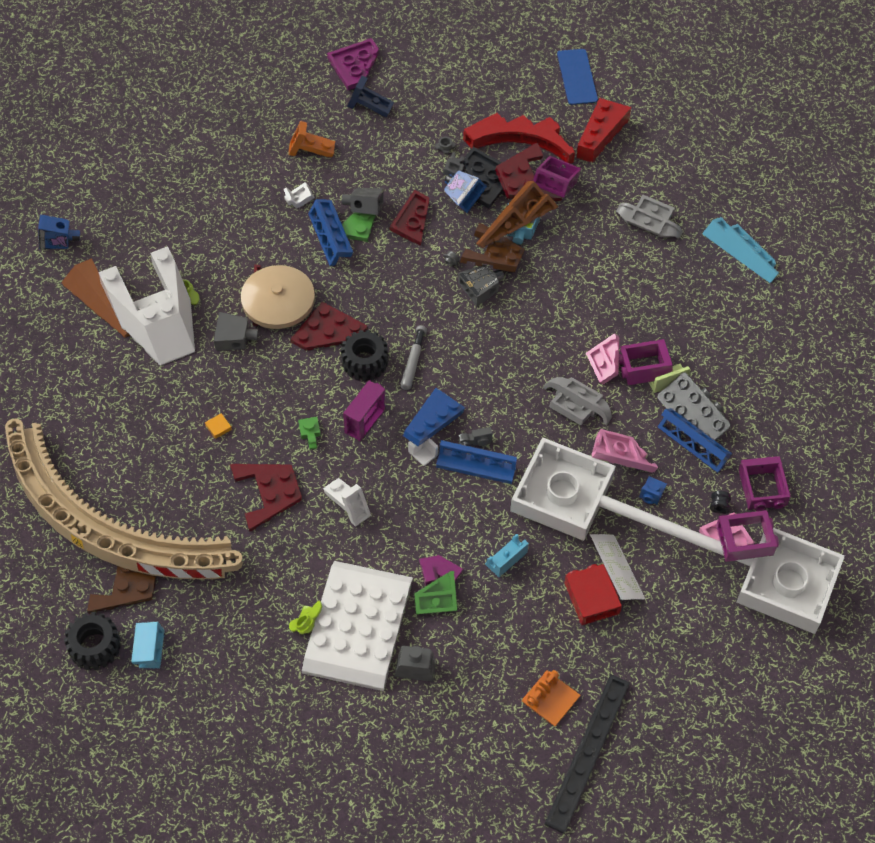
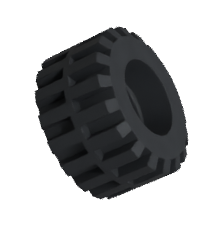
(364, 367)
(96, 655)

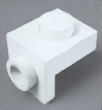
(298, 196)

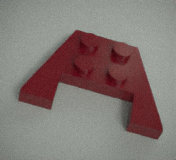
(517, 171)
(276, 486)

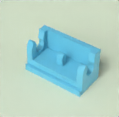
(507, 556)
(148, 645)

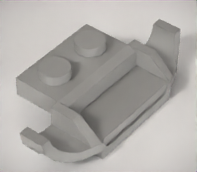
(651, 216)
(577, 400)

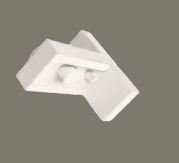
(350, 499)

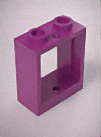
(563, 178)
(641, 350)
(364, 410)
(762, 466)
(727, 541)

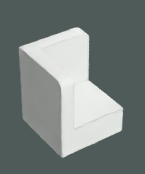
(425, 452)

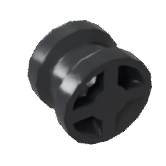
(720, 502)

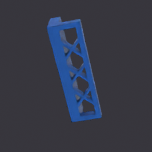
(332, 235)
(696, 435)
(476, 463)

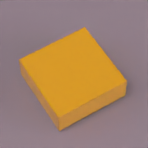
(218, 426)

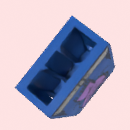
(464, 189)
(55, 233)

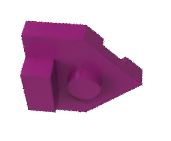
(436, 567)

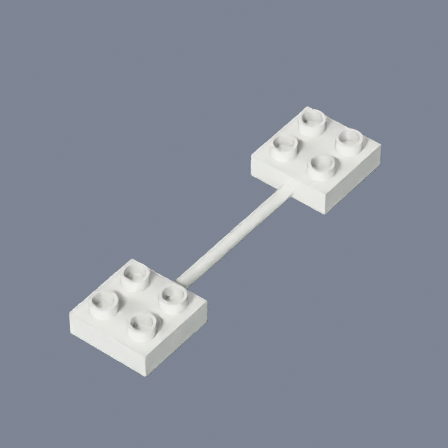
(568, 488)

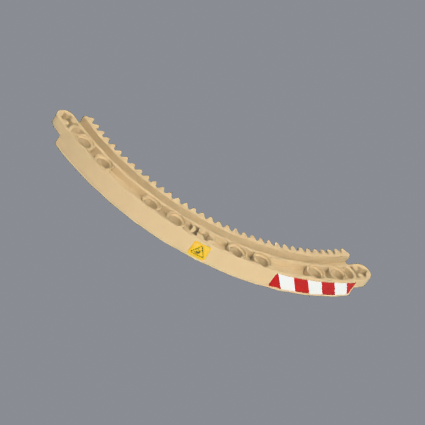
(96, 532)

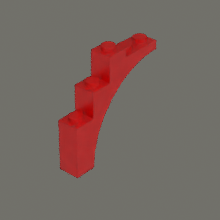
(520, 130)

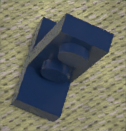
(369, 99)

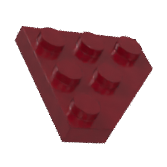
(326, 328)

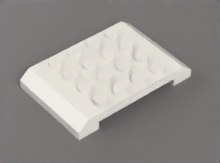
(357, 625)

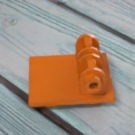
(551, 697)

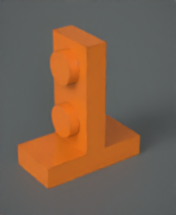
(310, 142)

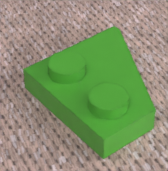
(359, 226)
(437, 596)

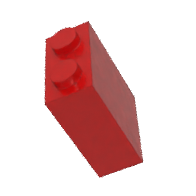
(592, 594)

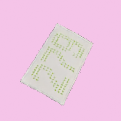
(617, 566)

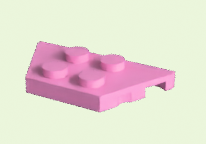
(621, 450)

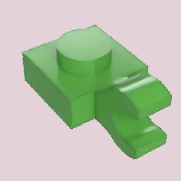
(309, 429)

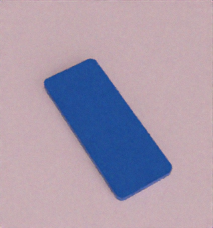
(577, 76)

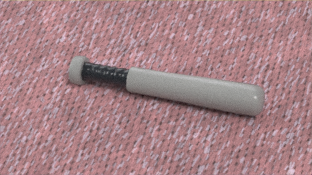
(409, 373)

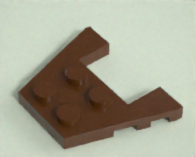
(501, 253)
(128, 589)

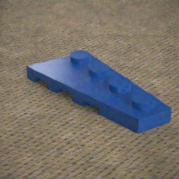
(432, 417)

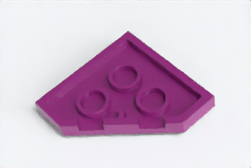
(354, 61)

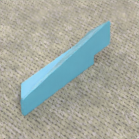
(742, 247)

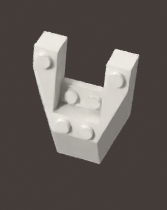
(159, 321)

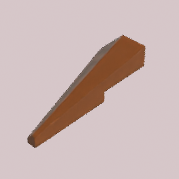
(524, 207)
(86, 285)

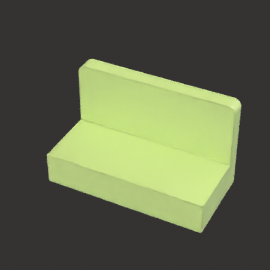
(663, 381)

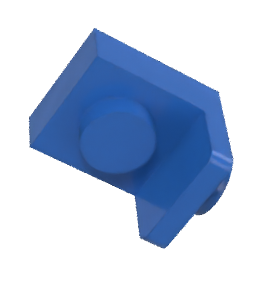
(652, 491)

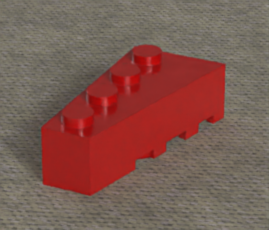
(602, 126)

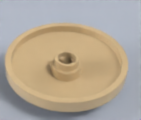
(277, 297)

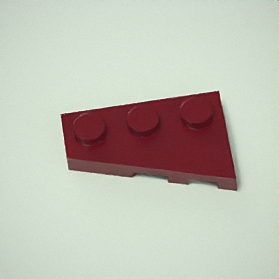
(412, 218)

